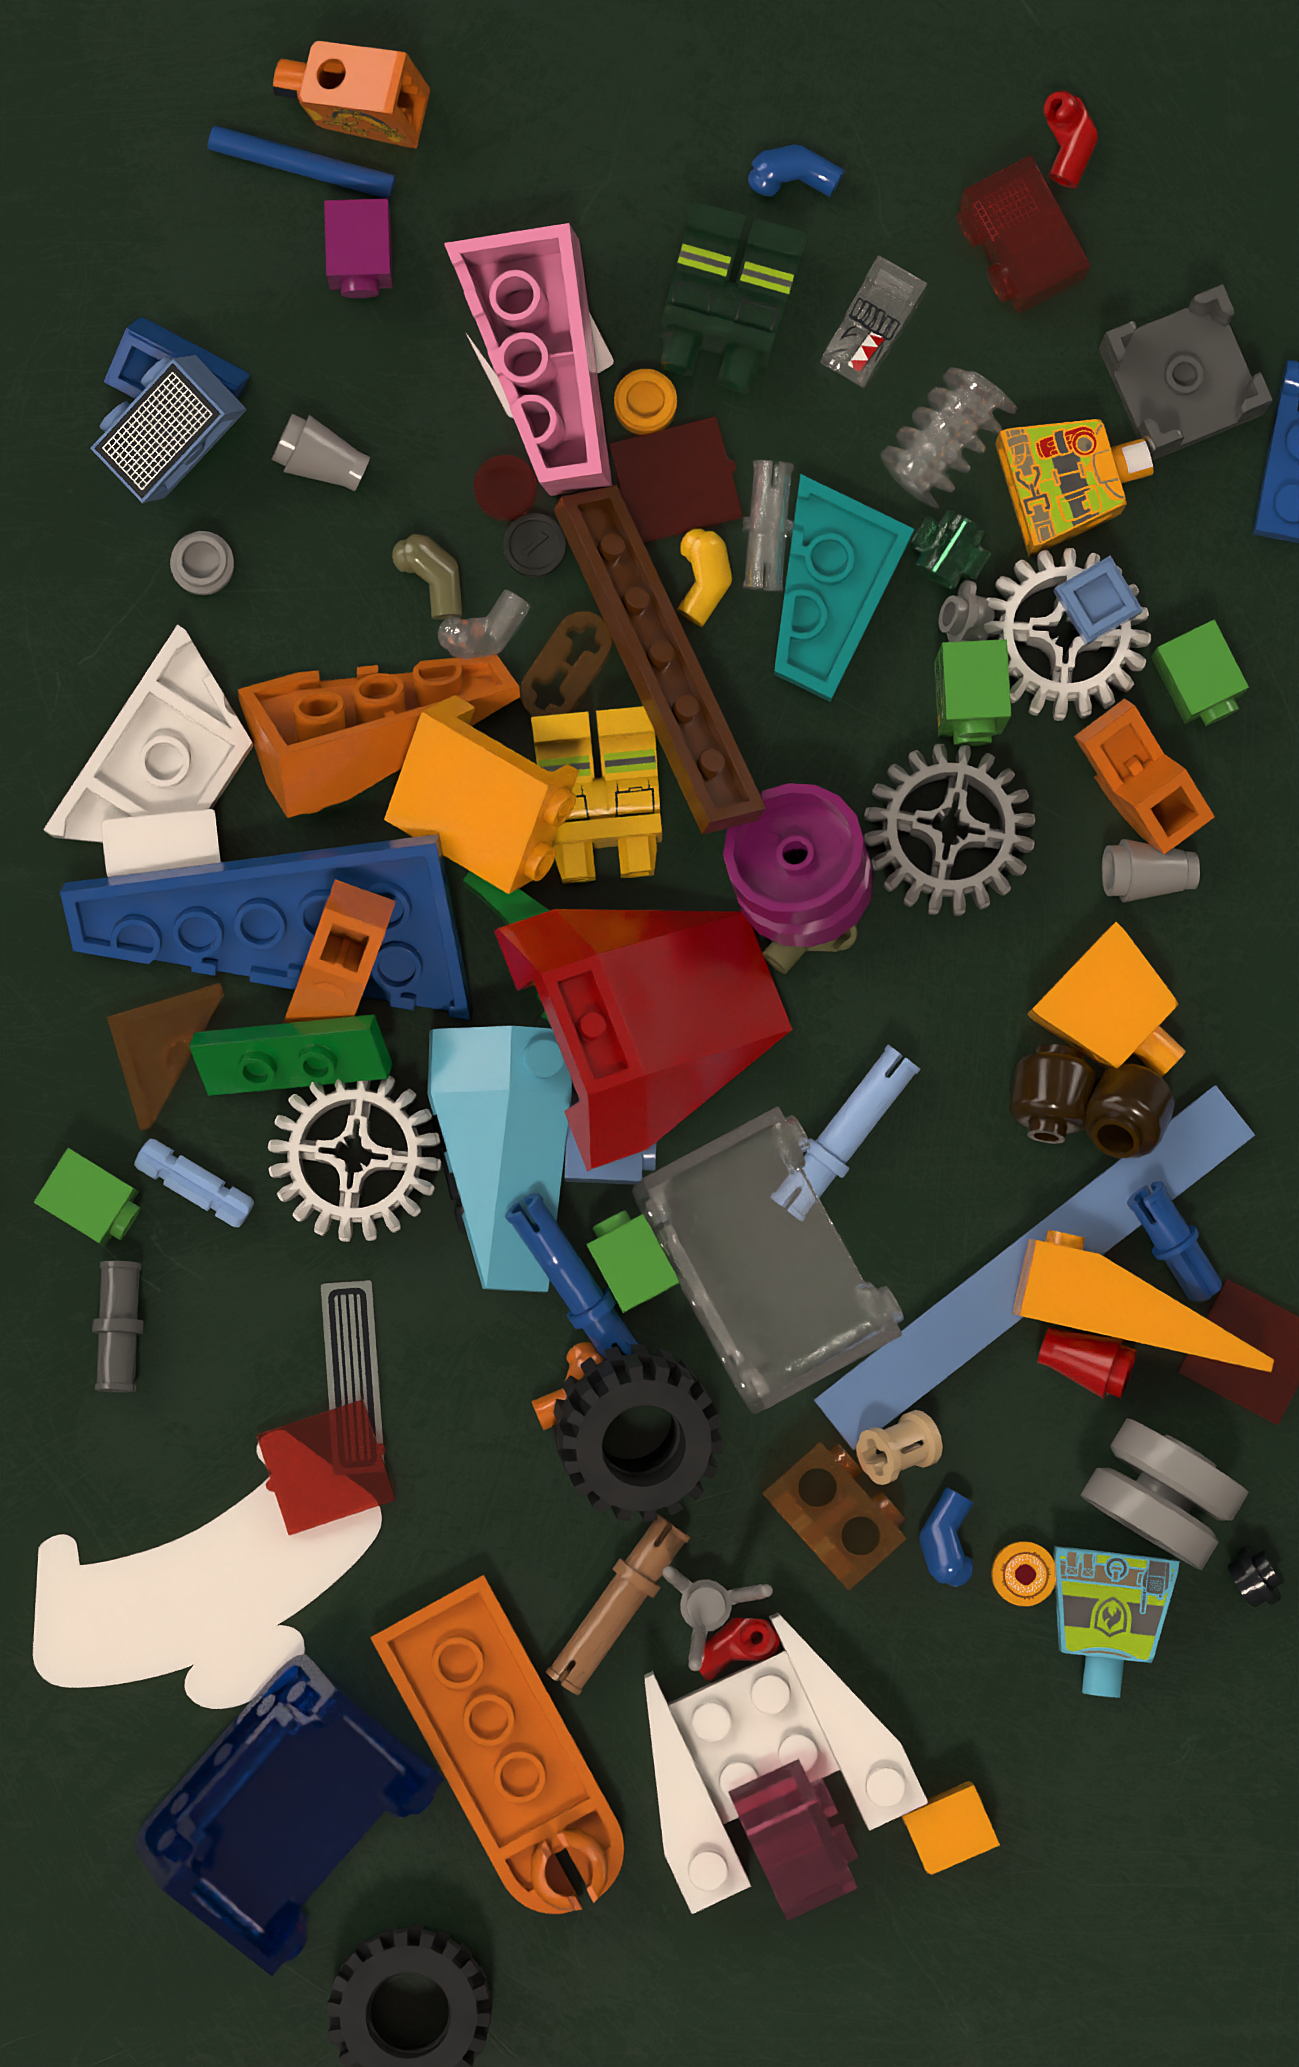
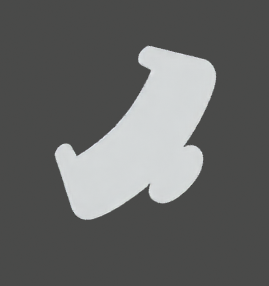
(192, 1602)

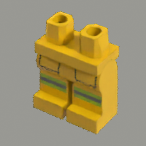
(608, 810)

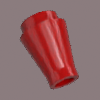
(1089, 1360)

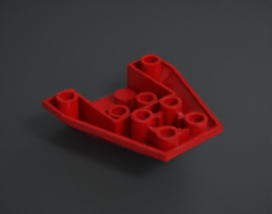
(645, 1013)

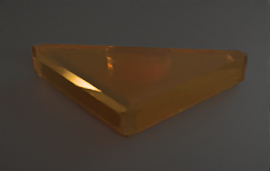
(156, 1043)

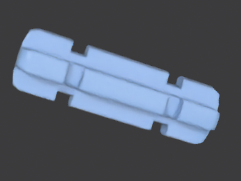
(194, 1183)

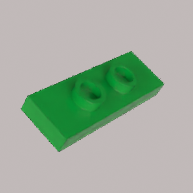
(291, 1055)

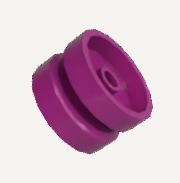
(800, 866)

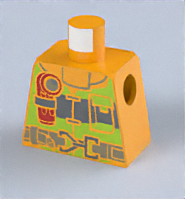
(1067, 478)

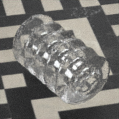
(945, 433)

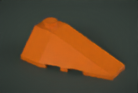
(344, 735)

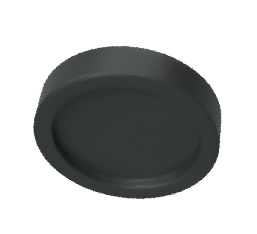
(534, 545)

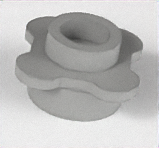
(965, 615)

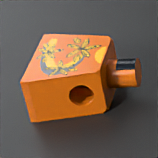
(358, 91)

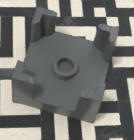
(1184, 375)

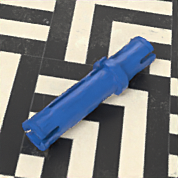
(588, 1303)

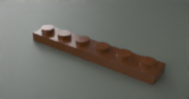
(659, 659)

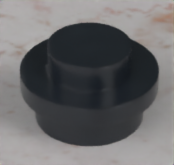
(1256, 1576)

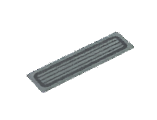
(351, 1348)

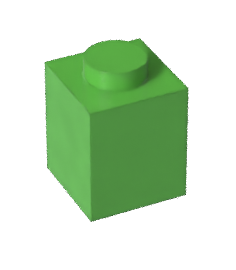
(1201, 674)
(89, 1198)
(631, 1260)

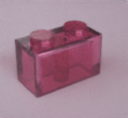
(793, 1839)

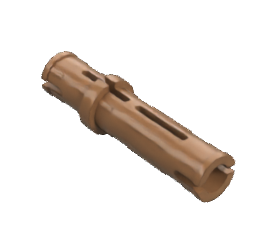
(618, 1603)

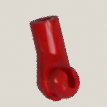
(739, 1641)

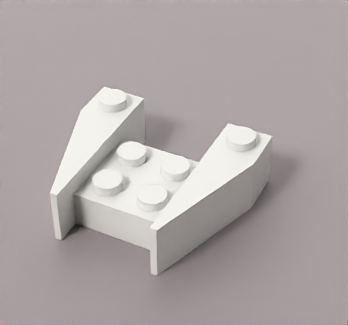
(748, 1728)

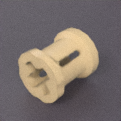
(899, 1447)

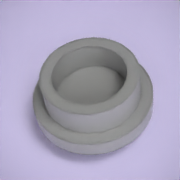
(202, 563)

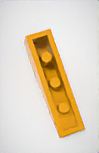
(1096, 1295)

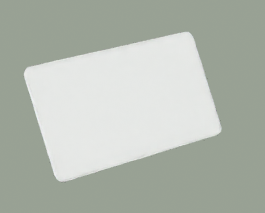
(160, 842)

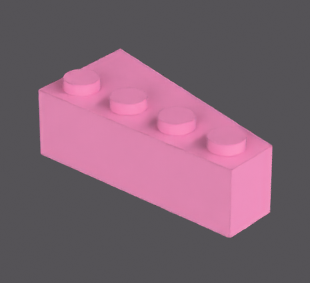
(539, 338)

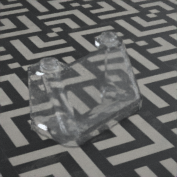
(764, 1261)

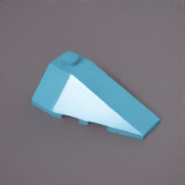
(504, 1135)

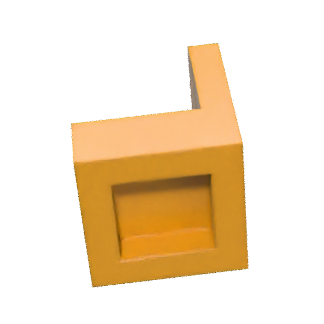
(950, 1828)

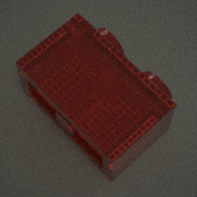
(1022, 235)

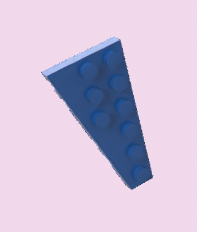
(265, 911)

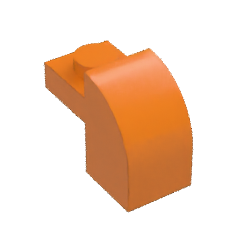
(1141, 780)

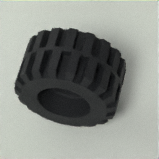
(658, 1477)
(415, 1952)

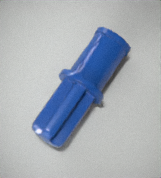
(1175, 1242)

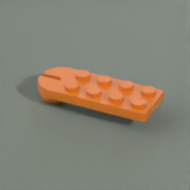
(503, 1747)

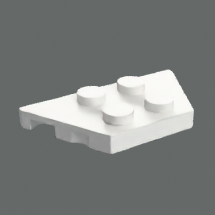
(164, 751)

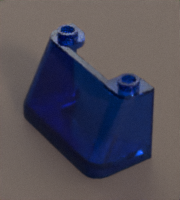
(280, 1809)

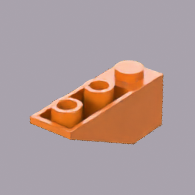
(341, 954)

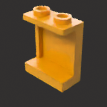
(481, 798)

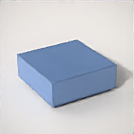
(1098, 600)

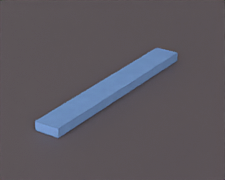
(984, 1302)

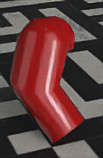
(1074, 133)

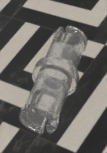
(768, 526)

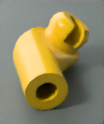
(712, 574)

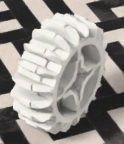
(1036, 635)
(348, 1211)

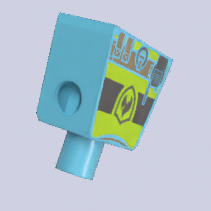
(1110, 1610)

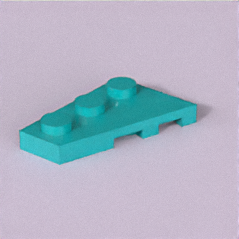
(833, 584)

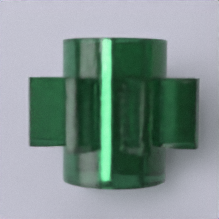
(950, 549)

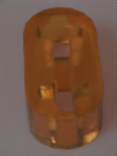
(553, 659)

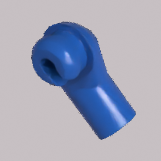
(791, 164)
(941, 1543)

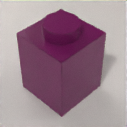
(358, 246)

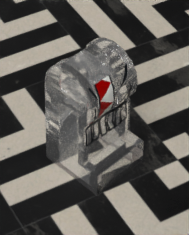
(874, 321)

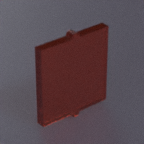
(676, 480)
(1267, 1330)
(326, 1467)

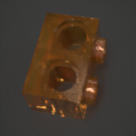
(823, 1525)

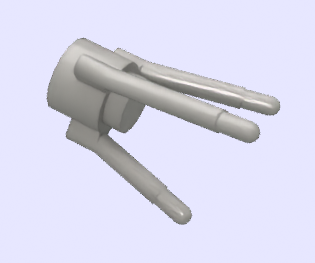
(708, 1606)

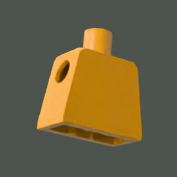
(1112, 1006)

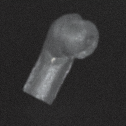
(484, 635)

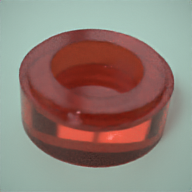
(505, 488)

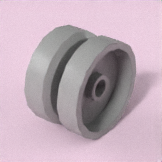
(1168, 1487)

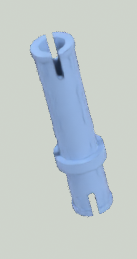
(856, 1119)

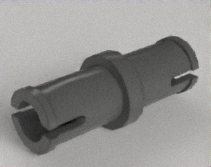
(118, 1326)

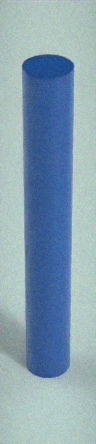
(301, 162)

